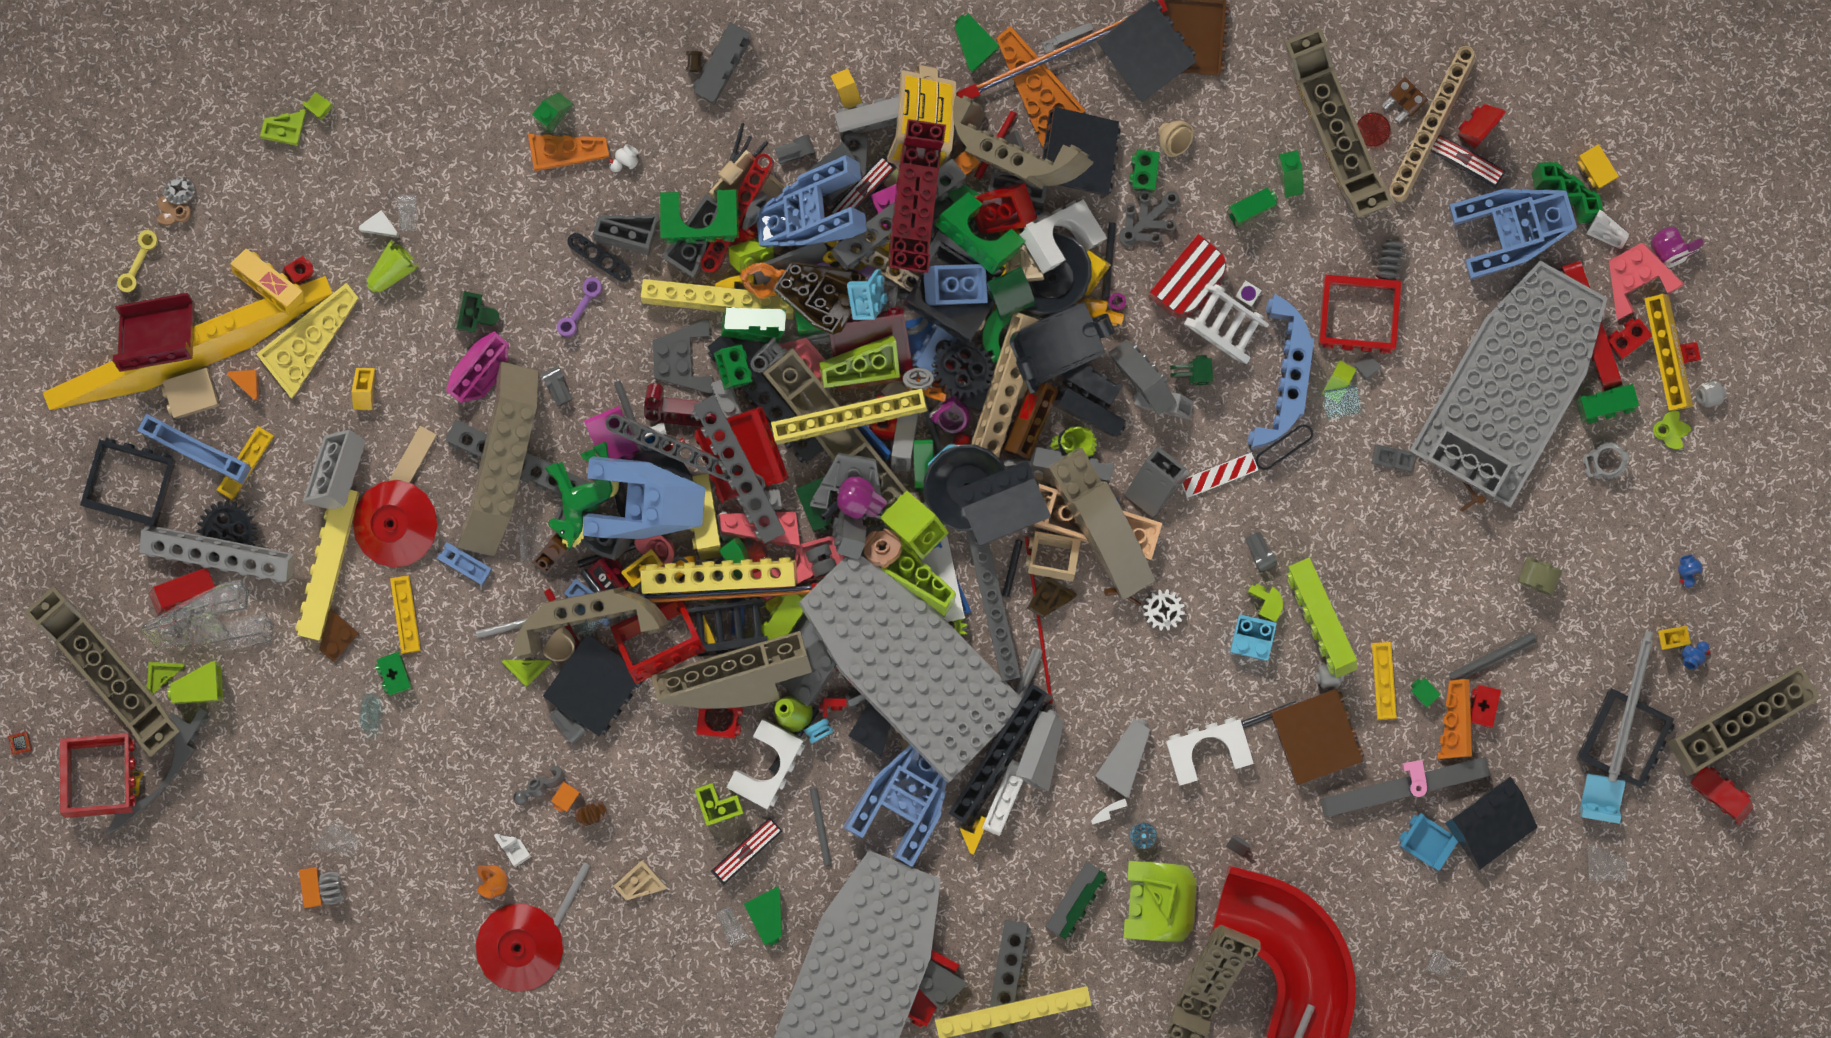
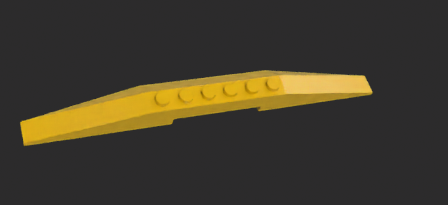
(211, 343)

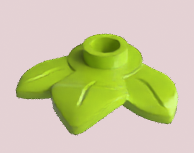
(1674, 430)

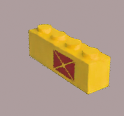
(267, 281)

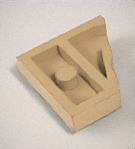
(639, 882)

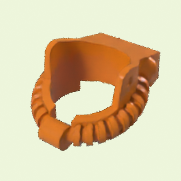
(760, 290)

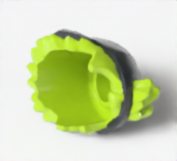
(1075, 438)

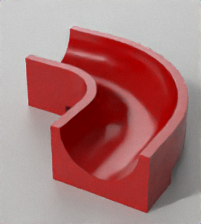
(1300, 949)

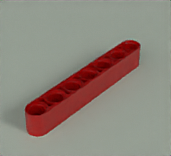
(746, 186)
(1602, 351)

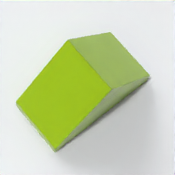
(1340, 377)

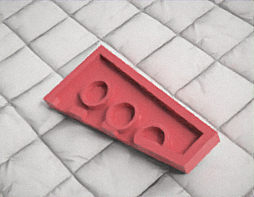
(738, 526)

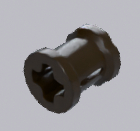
(694, 61)

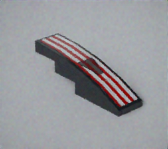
(1467, 161)
(868, 185)
(746, 851)

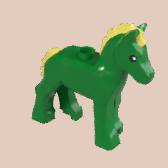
(580, 498)

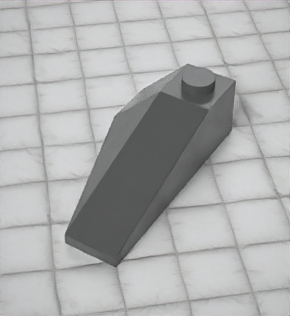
(604, 547)

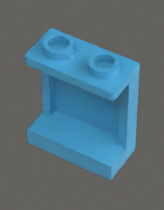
(1427, 841)

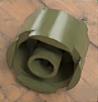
(1540, 576)

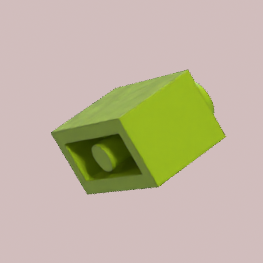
(749, 253)

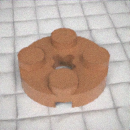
(881, 538)

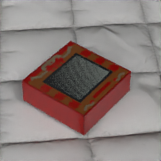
(19, 743)

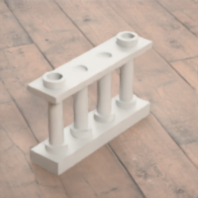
(1211, 334)

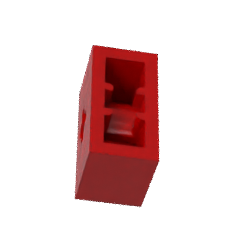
(1491, 698)

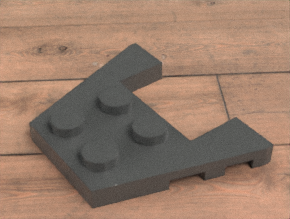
(673, 357)
(842, 468)

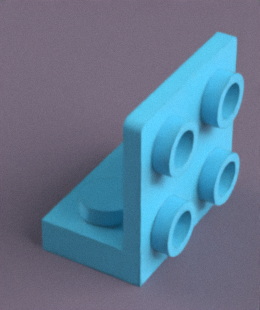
(867, 297)
(1602, 799)

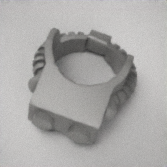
(1599, 472)

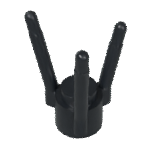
(736, 155)

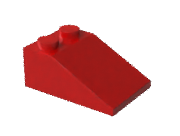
(1480, 125)
(1005, 209)

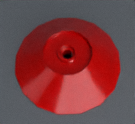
(412, 529)
(539, 944)

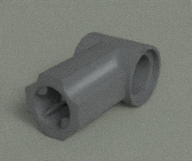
(797, 149)
(555, 382)
(1262, 554)
(571, 728)

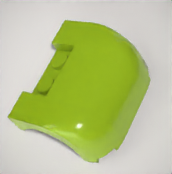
(1145, 916)

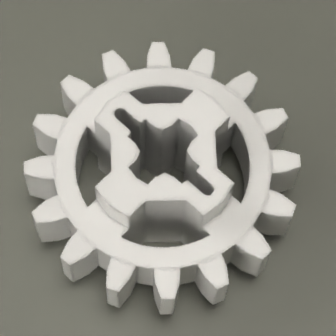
(1155, 612)

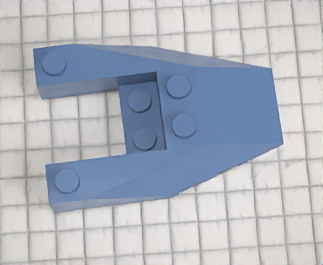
(798, 212)
(1524, 222)
(654, 504)
(910, 790)

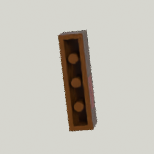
(1030, 421)

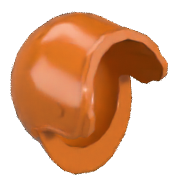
(494, 881)

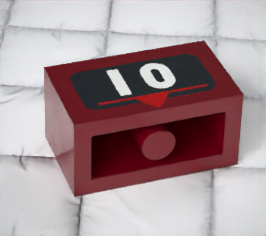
(608, 574)

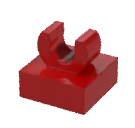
(1690, 352)

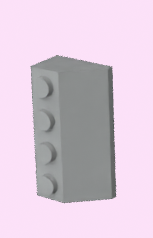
(867, 117)
(334, 470)

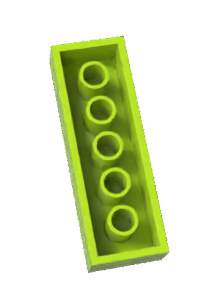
(1322, 617)

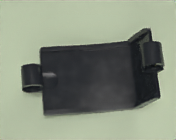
(1059, 343)

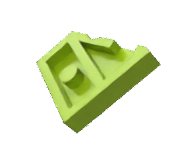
(284, 128)

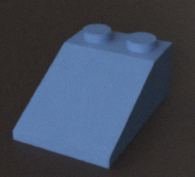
(955, 285)

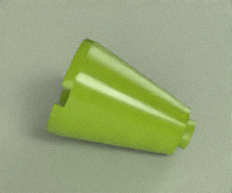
(390, 268)
(792, 713)

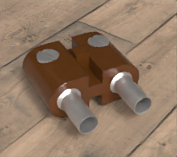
(1407, 96)

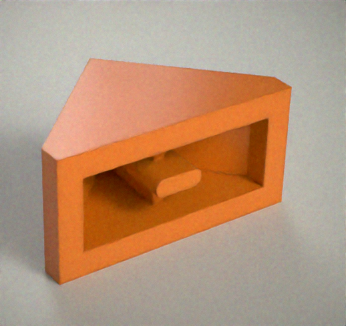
(248, 381)

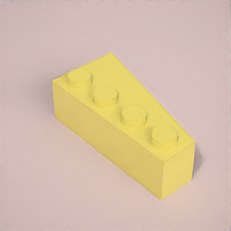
(707, 536)

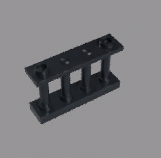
(721, 645)

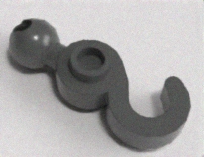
(538, 786)

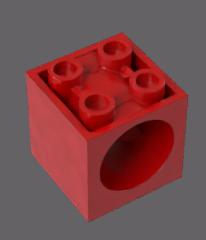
(705, 728)

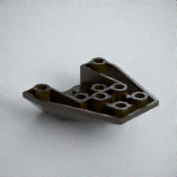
(819, 294)

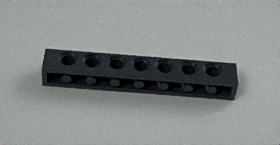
(813, 446)
(1000, 755)

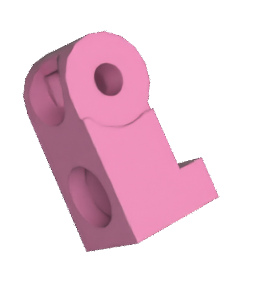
(1417, 777)

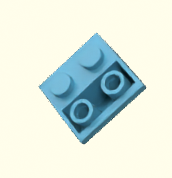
(1253, 638)

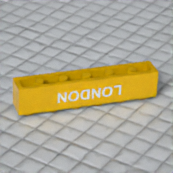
(1668, 352)

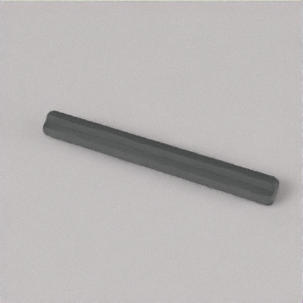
(1493, 657)

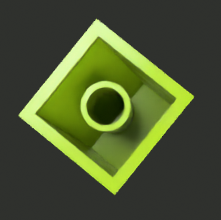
(914, 524)
(198, 686)

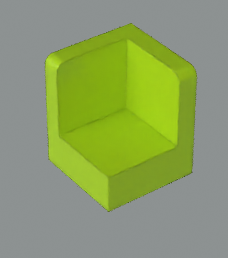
(318, 105)

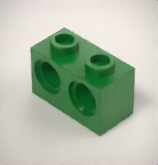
(1148, 171)
(728, 368)

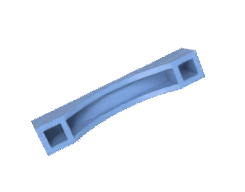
(194, 449)

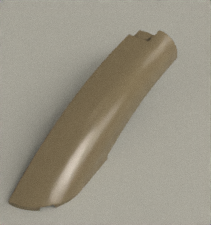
(806, 396)

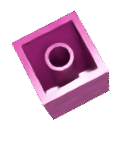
(618, 446)

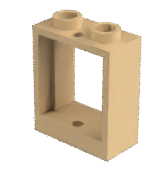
(1057, 541)

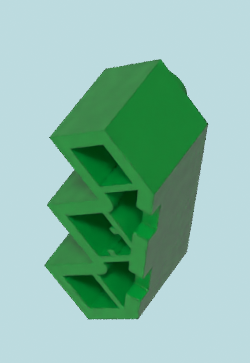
(1552, 176)

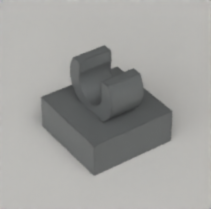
(854, 697)

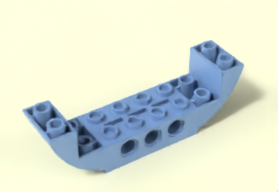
(1302, 345)

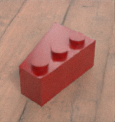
(178, 590)
(1723, 793)

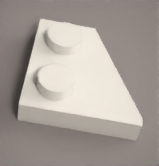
(1607, 230)

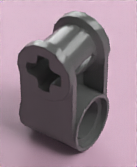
(770, 353)

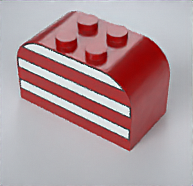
(1183, 285)

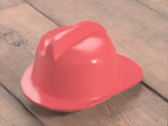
(661, 545)

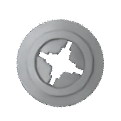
(182, 196)
(925, 376)

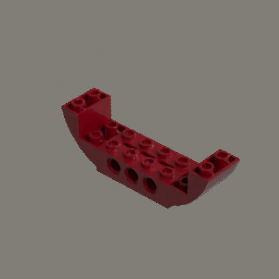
(915, 196)

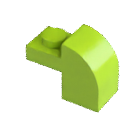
(1272, 603)

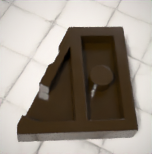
(1050, 597)

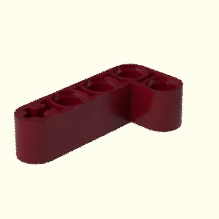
(671, 410)

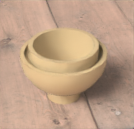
(1175, 137)

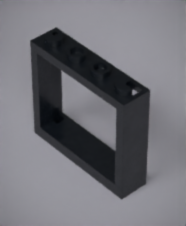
(129, 449)
(1595, 729)

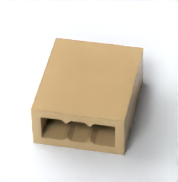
(190, 393)

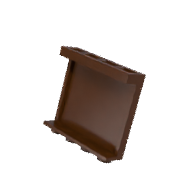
(1203, 29)
(1317, 736)

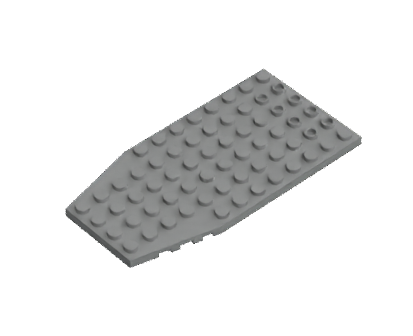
(1514, 384)
(909, 664)
(866, 955)

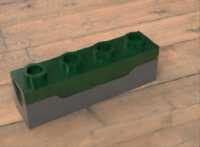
(1075, 900)

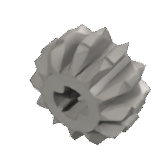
(331, 888)

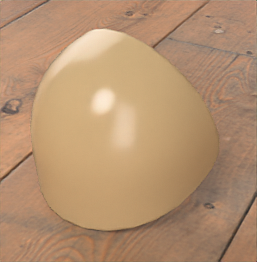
(560, 645)

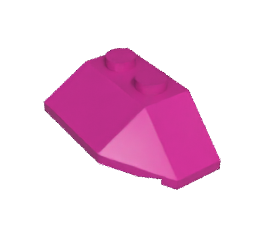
(478, 369)

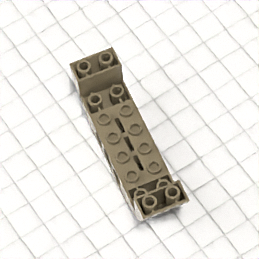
(1012, 158)
(614, 601)
(1210, 981)

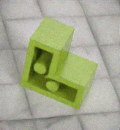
(714, 809)

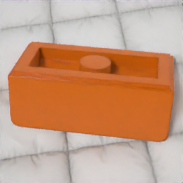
(310, 887)

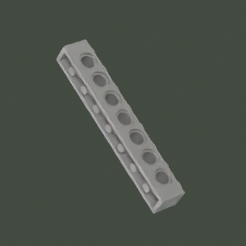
(225, 549)

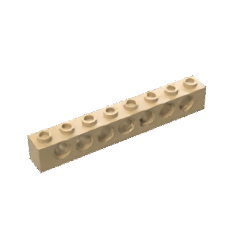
(998, 397)

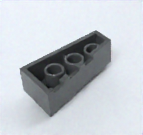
(722, 63)
(688, 256)

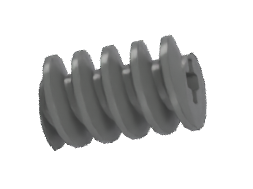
(1390, 260)

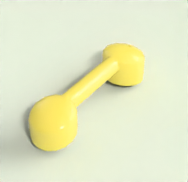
(128, 282)

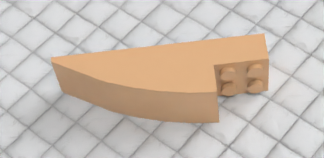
(1064, 523)

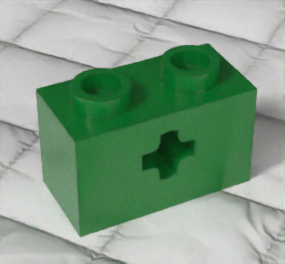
(401, 682)

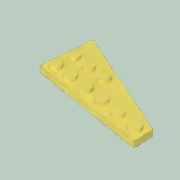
(300, 346)

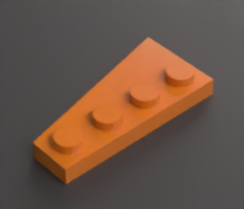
(565, 150)
(1457, 729)

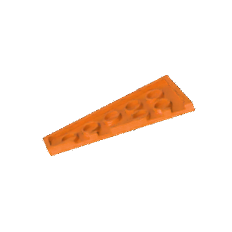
(1036, 87)

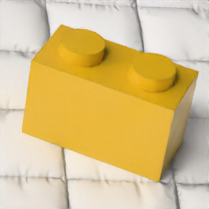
(1597, 167)

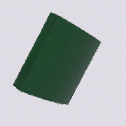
(1011, 293)

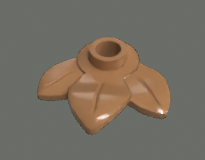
(170, 212)

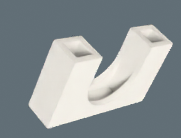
(1075, 218)
(1230, 733)
(764, 791)

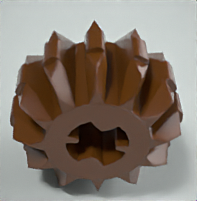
(591, 813)

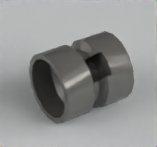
(823, 567)

